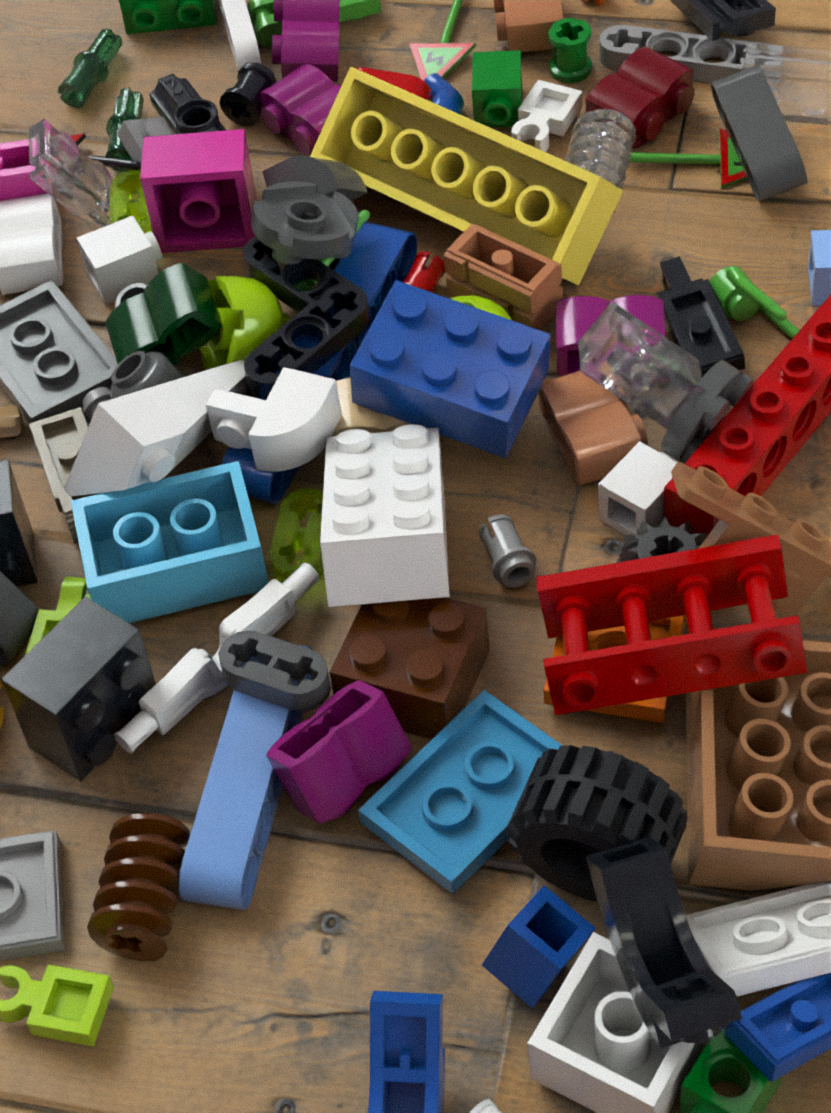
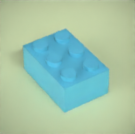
(170, 544)

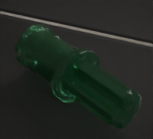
(89, 69)
(127, 107)

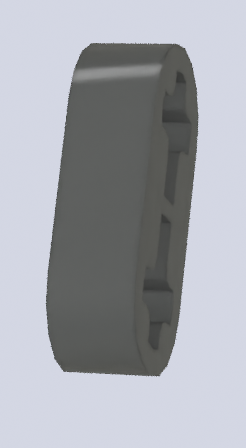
(276, 667)

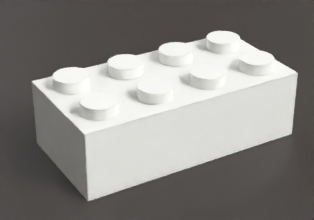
(384, 517)

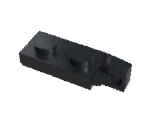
(697, 318)

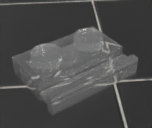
(797, 79)
(70, 175)

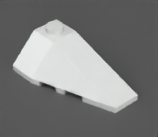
(148, 431)

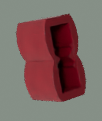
(646, 91)

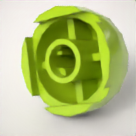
(247, 316)

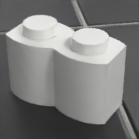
(30, 243)

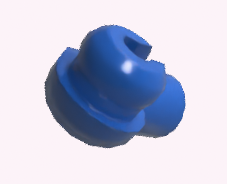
(444, 93)

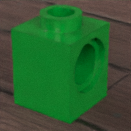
(497, 87)
(725, 1063)

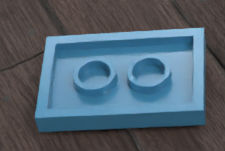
(459, 791)

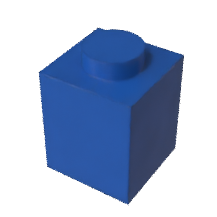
(538, 946)

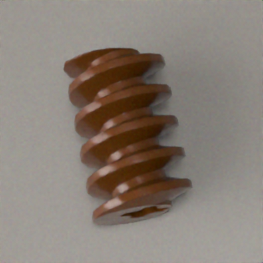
(138, 886)

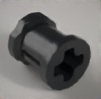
(244, 100)

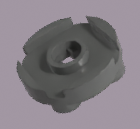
(304, 223)
(695, 421)

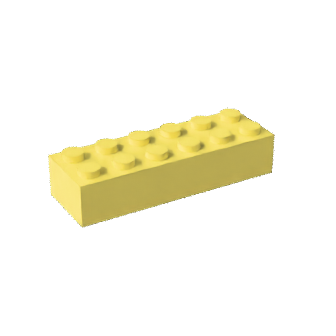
(467, 172)

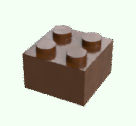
(418, 655)

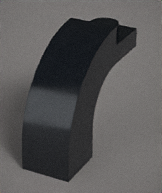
(656, 947)

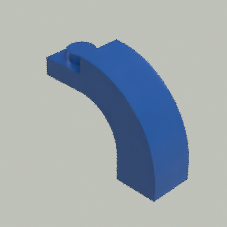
(406, 1053)

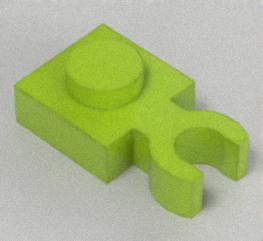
(60, 1007)

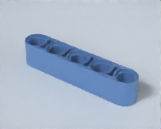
(236, 805)

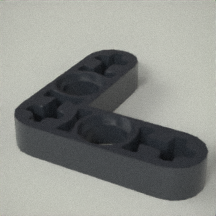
(314, 317)

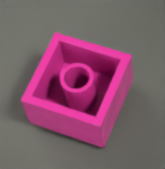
(198, 190)

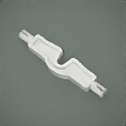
(199, 673)

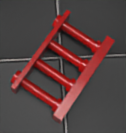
(665, 588)

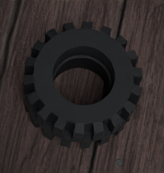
(587, 804)

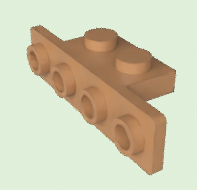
(744, 518)

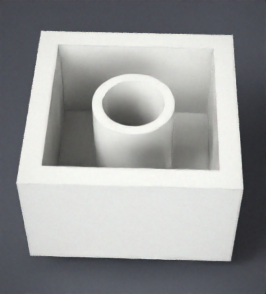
(598, 1046)

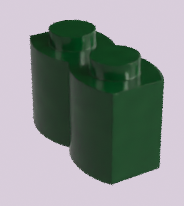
(168, 318)

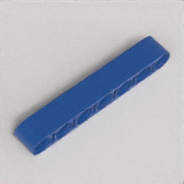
(375, 262)

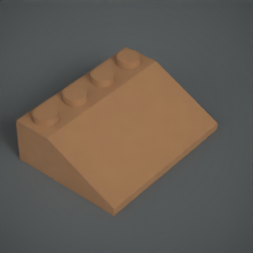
(761, 780)

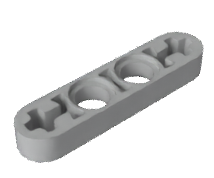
(622, 40)

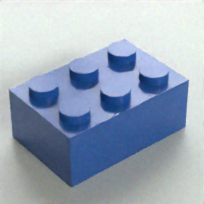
(450, 368)

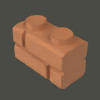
(506, 273)

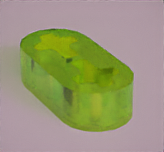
(120, 203)
(291, 537)

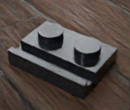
(733, 16)

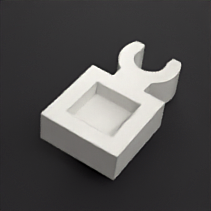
(546, 111)

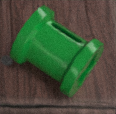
(569, 45)

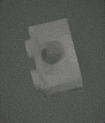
(639, 364)

